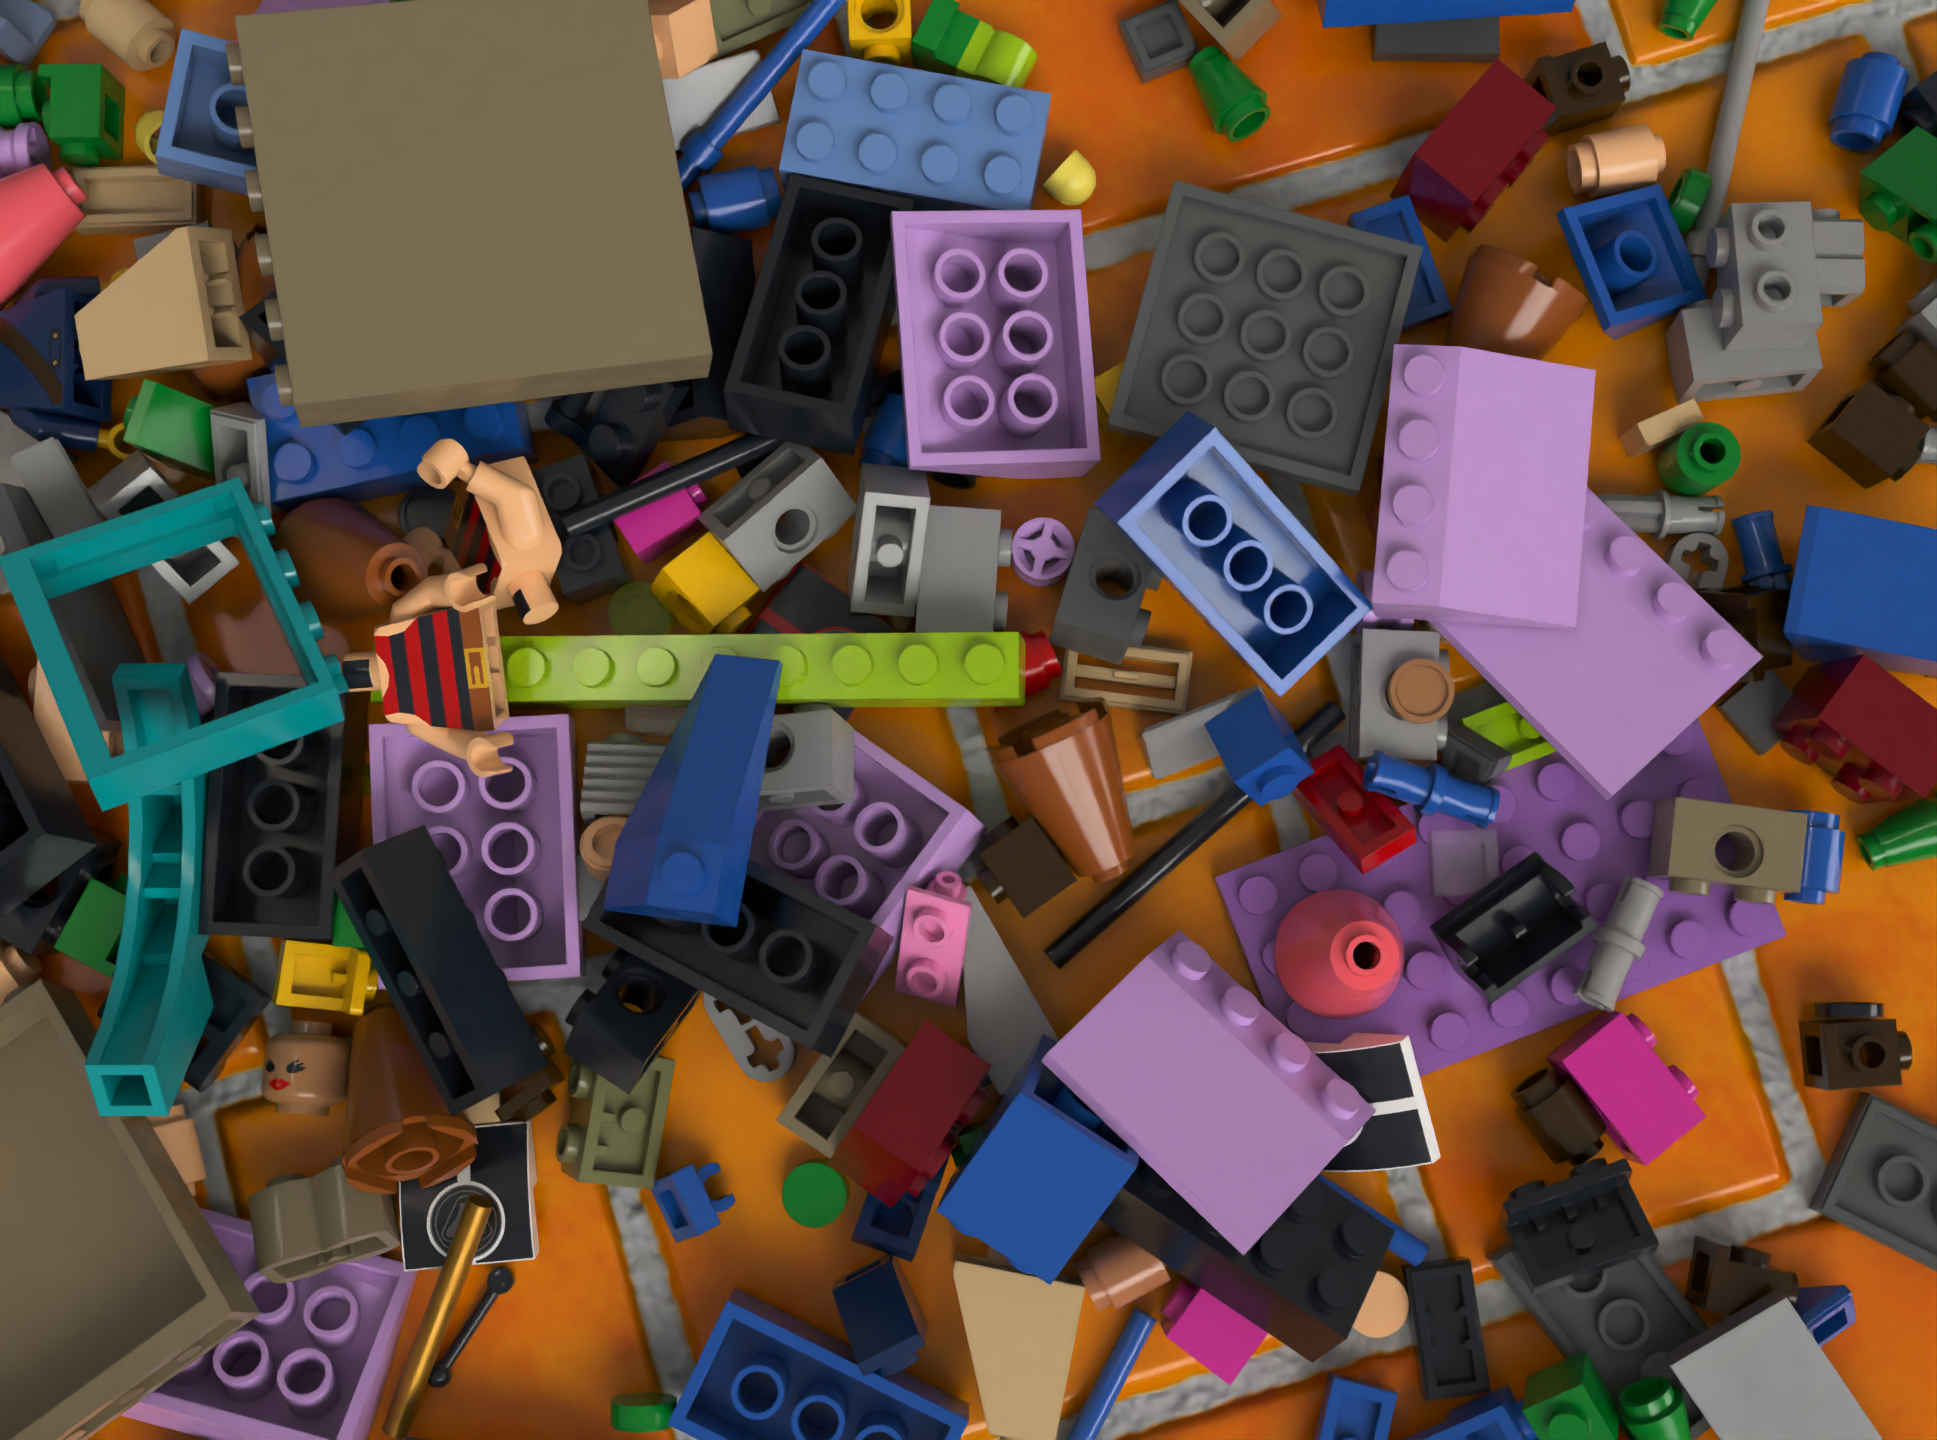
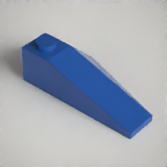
(697, 815)

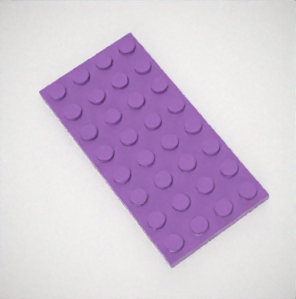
(1540, 810)

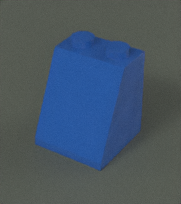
(1865, 591)
(1037, 1172)

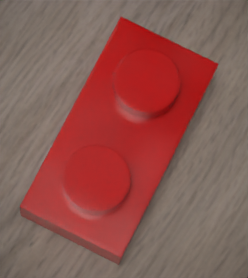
(1358, 821)

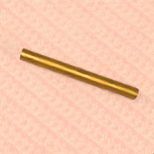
(438, 1316)

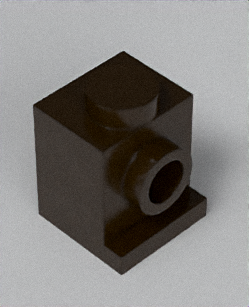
(1576, 103)
(1759, 618)
(1833, 1048)
(1735, 1278)

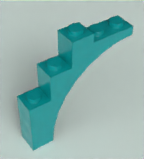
(159, 977)

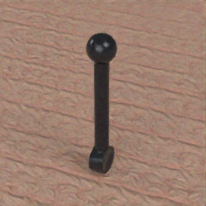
(499, 1282)

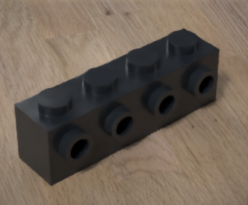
(437, 968)

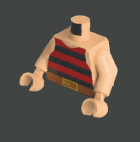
(497, 523)
(441, 669)

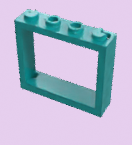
(141, 540)

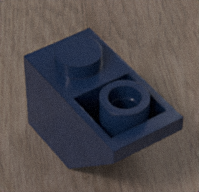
(881, 1316)

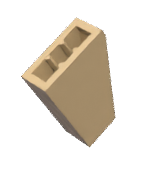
(168, 311)
(1018, 1343)

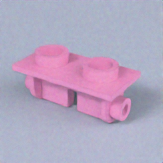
(934, 940)

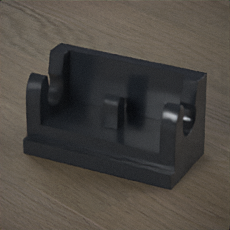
(1512, 927)

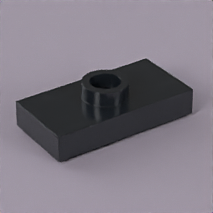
(1446, 1328)

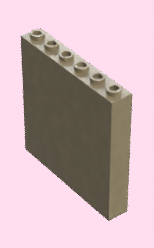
(466, 204)
(100, 1240)

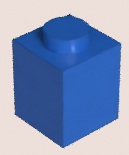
(1259, 748)

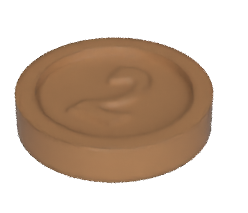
(1421, 691)

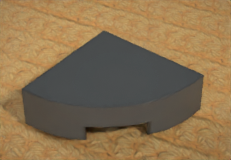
(1473, 756)

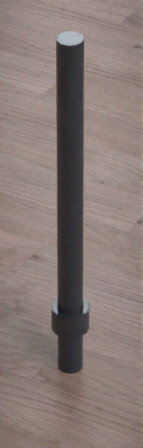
(691, 472)
(1176, 849)

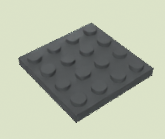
(1267, 334)

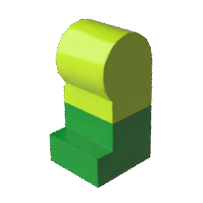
(969, 48)

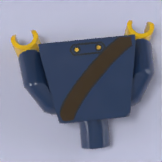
(44, 369)

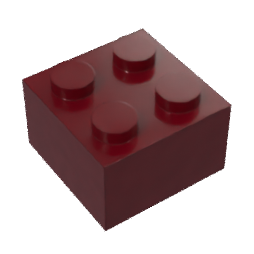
(1476, 152)
(1862, 731)
(913, 1117)

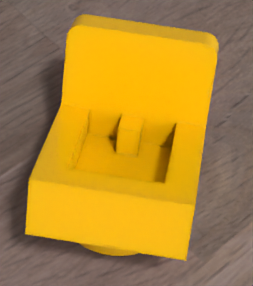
(324, 977)

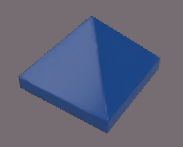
(1825, 1310)

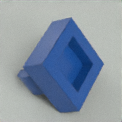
(686, 1202)

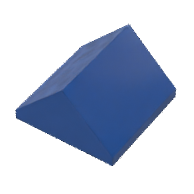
(1631, 259)

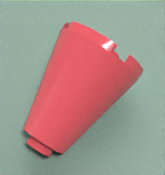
(35, 218)
(1317, 954)

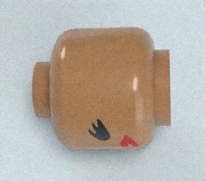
(306, 1069)

